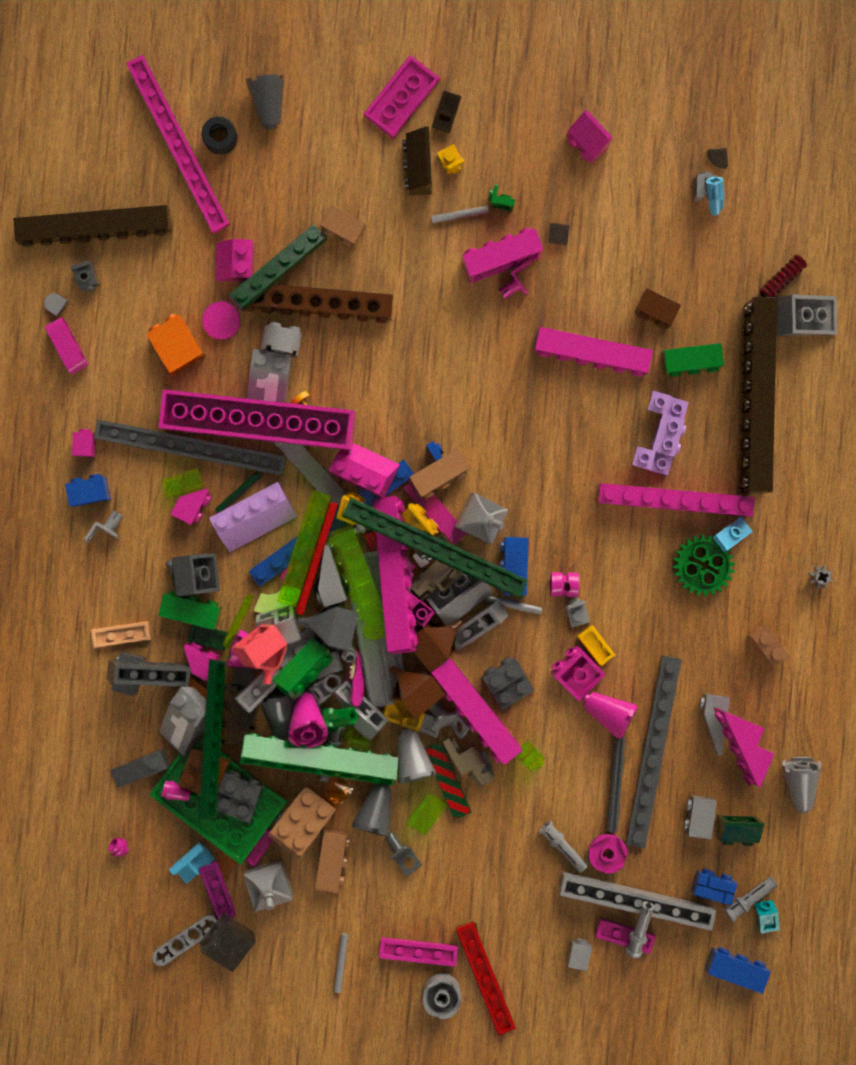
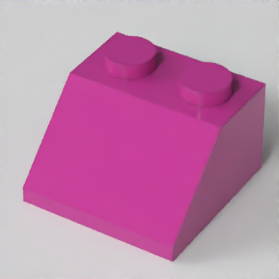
(588, 137)
(234, 260)

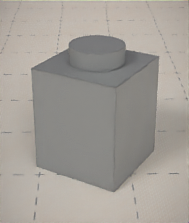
(579, 954)

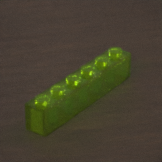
(304, 548)
(360, 581)

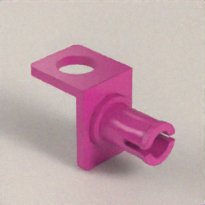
(515, 284)

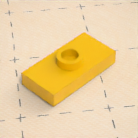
(596, 645)

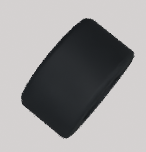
(219, 123)

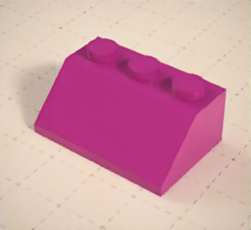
(364, 470)

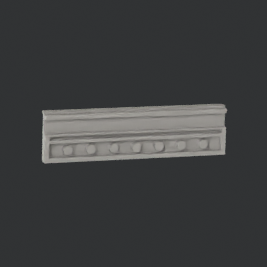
(374, 654)

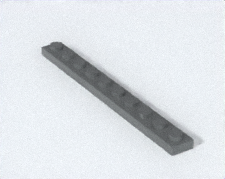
(190, 447)
(653, 751)

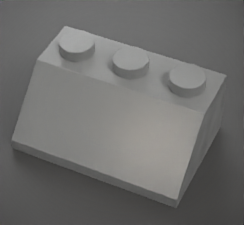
(459, 598)

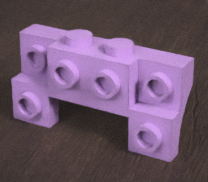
(666, 436)

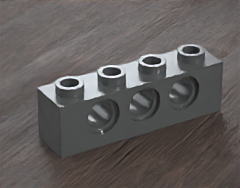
(148, 673)

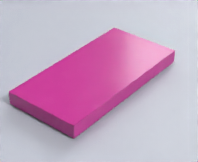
(401, 97)

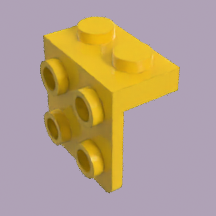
(416, 517)

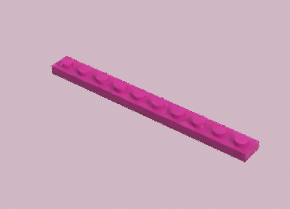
(178, 144)

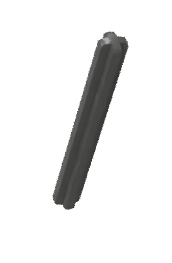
(616, 783)

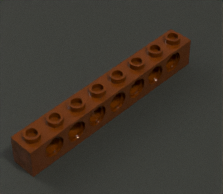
(307, 294)

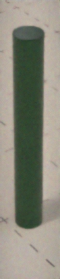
(238, 492)

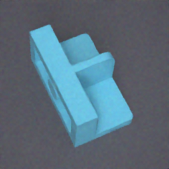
(189, 864)

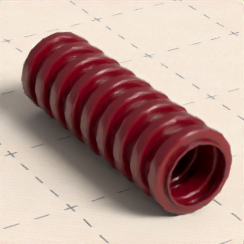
(783, 277)

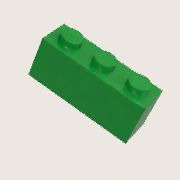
(692, 359)
(190, 610)
(303, 669)

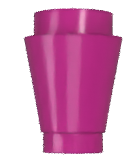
(174, 792)

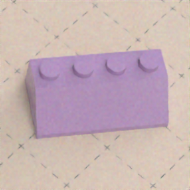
(253, 517)

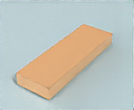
(121, 634)

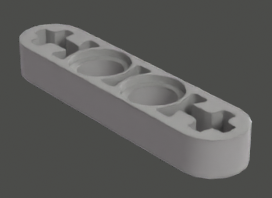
(184, 938)

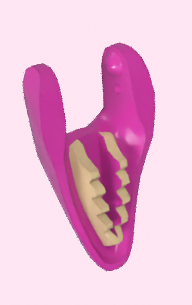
(355, 678)

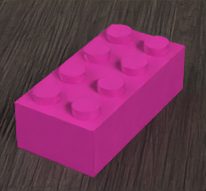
(502, 255)

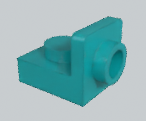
(767, 916)

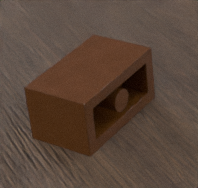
(657, 309)

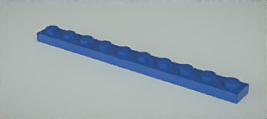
(280, 559)

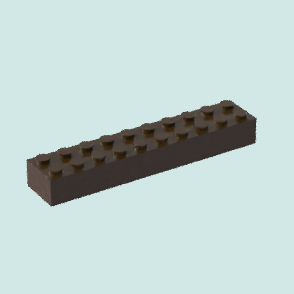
(758, 395)

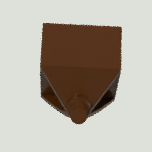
(436, 643)
(414, 692)

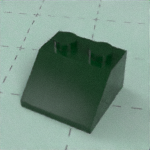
(739, 829)

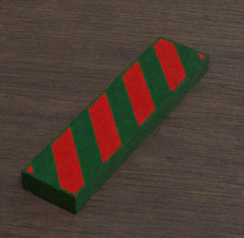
(448, 780)

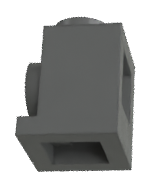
(91, 282)

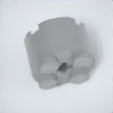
(281, 339)
(436, 1005)

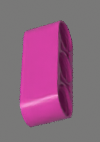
(66, 345)

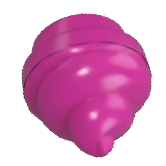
(118, 847)

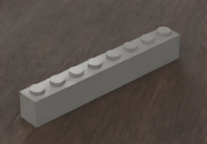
(631, 900)

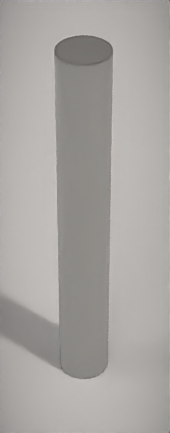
(459, 214)
(514, 605)
(341, 963)

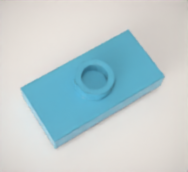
(732, 534)

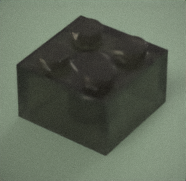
(227, 942)

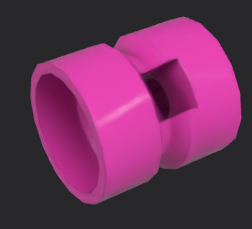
(557, 584)

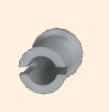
(349, 656)

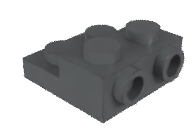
(507, 682)
(239, 796)

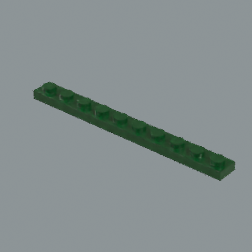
(434, 548)

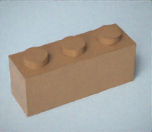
(439, 474)
(332, 860)

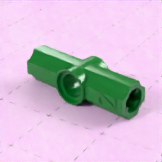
(339, 718)

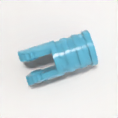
(715, 194)

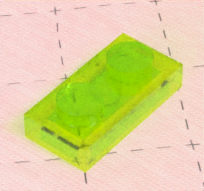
(182, 483)

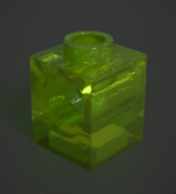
(531, 756)

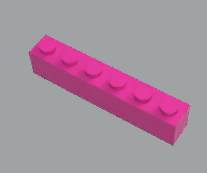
(593, 351)

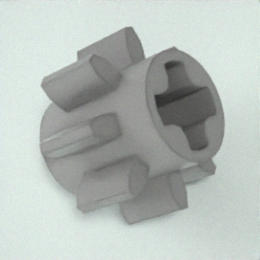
(824, 580)

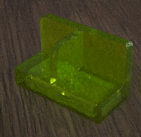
(426, 813)

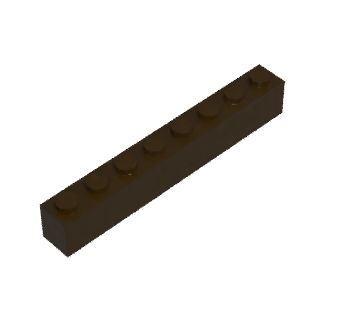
(92, 225)

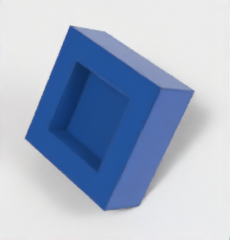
(435, 450)

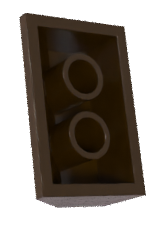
(418, 162)

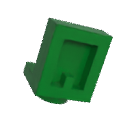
(501, 202)

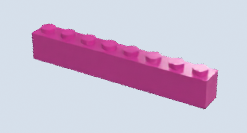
(675, 500)
(395, 584)

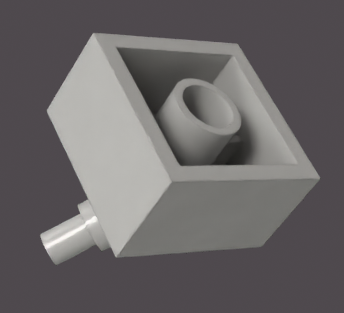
(481, 518)
(268, 885)

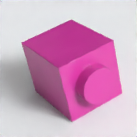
(83, 443)

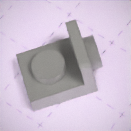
(699, 185)
(577, 612)

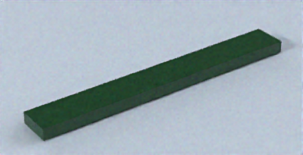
(212, 740)

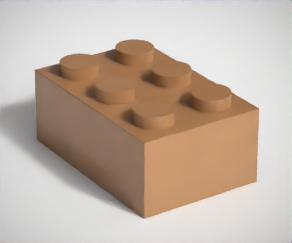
(301, 822)

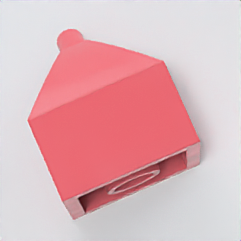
(262, 649)

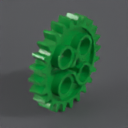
(696, 580)

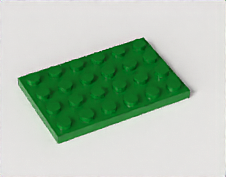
(226, 832)

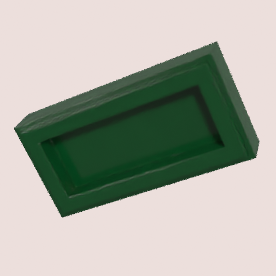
(207, 637)

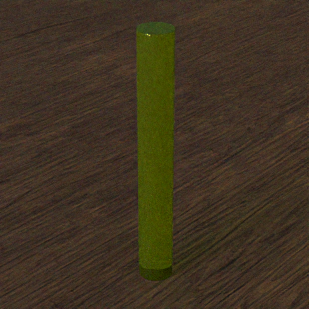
(237, 621)

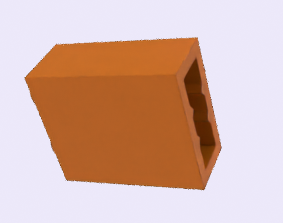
(175, 344)

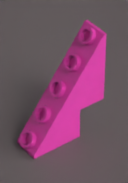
(743, 743)

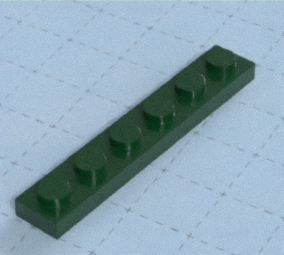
(277, 267)

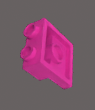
(577, 672)

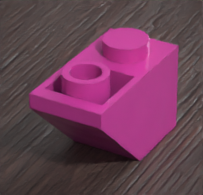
(189, 507)
(421, 611)
(199, 659)

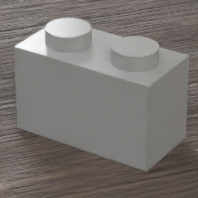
(700, 816)

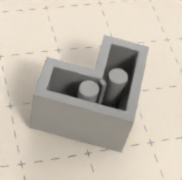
(285, 622)

